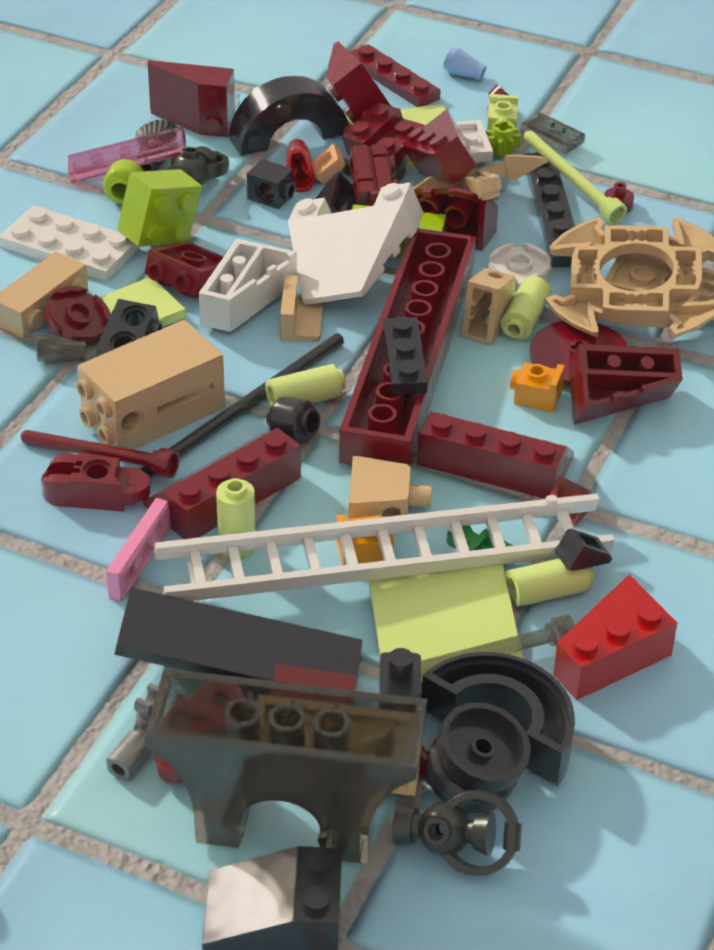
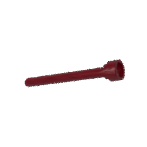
(162, 461)

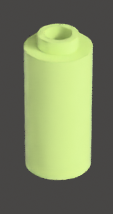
(525, 308)
(311, 384)
(236, 510)
(546, 582)

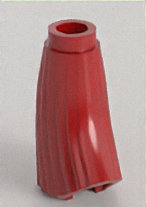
(300, 160)

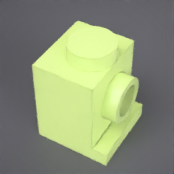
(502, 108)

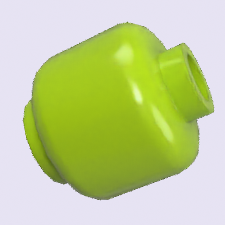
(117, 178)

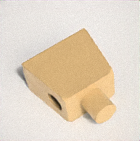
(490, 295)
(383, 489)

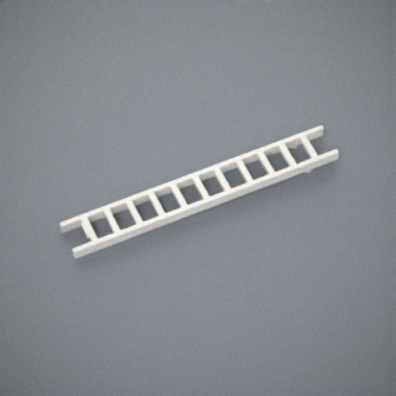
(381, 527)

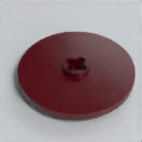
(559, 340)

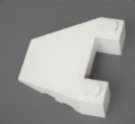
(346, 250)

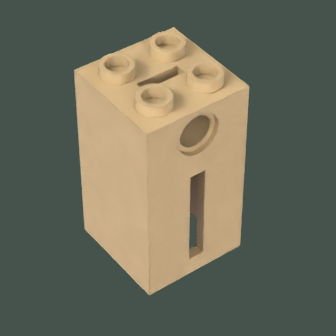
(151, 386)

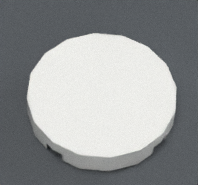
(521, 262)

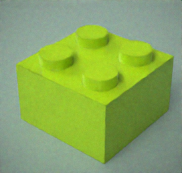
(159, 207)

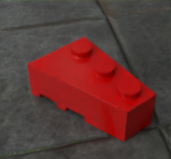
(614, 640)

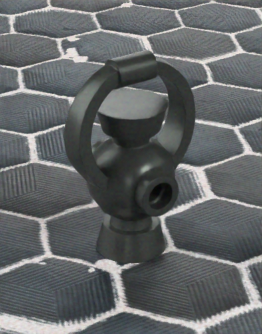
(200, 163)
(447, 829)

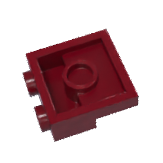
(380, 126)
(182, 266)

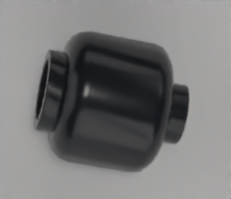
(295, 418)

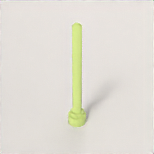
(610, 208)

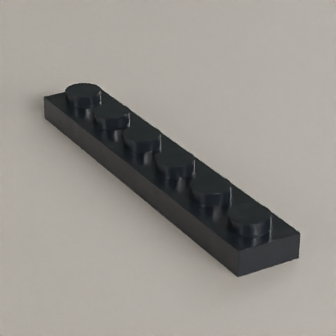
(551, 207)

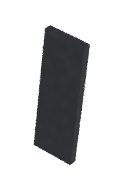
(226, 641)

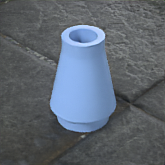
(462, 64)

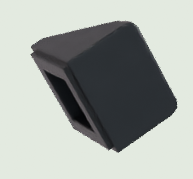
(581, 550)

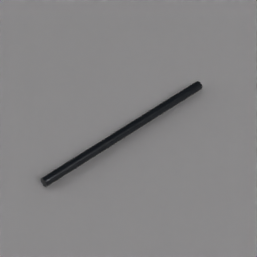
(251, 399)

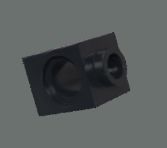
(270, 184)

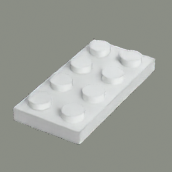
(43, 232)

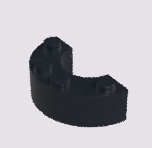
(282, 102)
(518, 688)

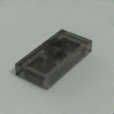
(554, 132)

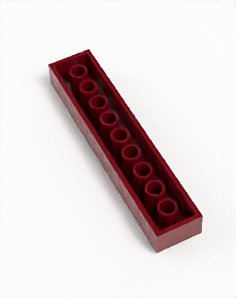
(428, 287)

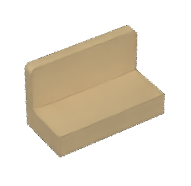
(298, 320)

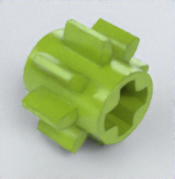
(503, 138)

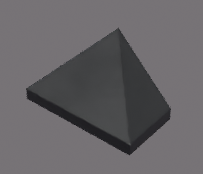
(338, 194)

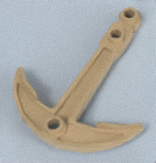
(486, 180)

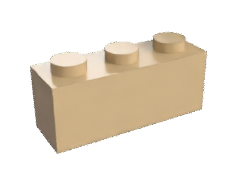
(26, 298)

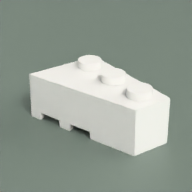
(244, 283)

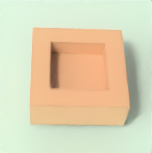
(328, 163)

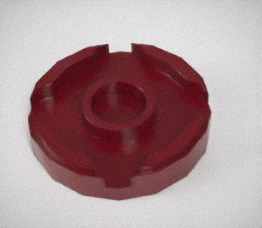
(77, 314)

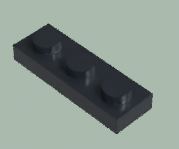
(405, 356)

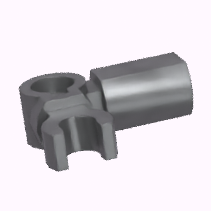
(131, 751)

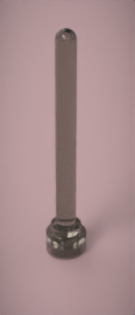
(550, 634)

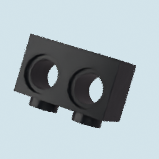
(128, 323)

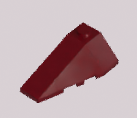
(462, 209)

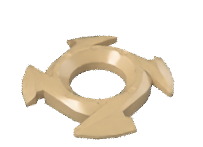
(667, 306)

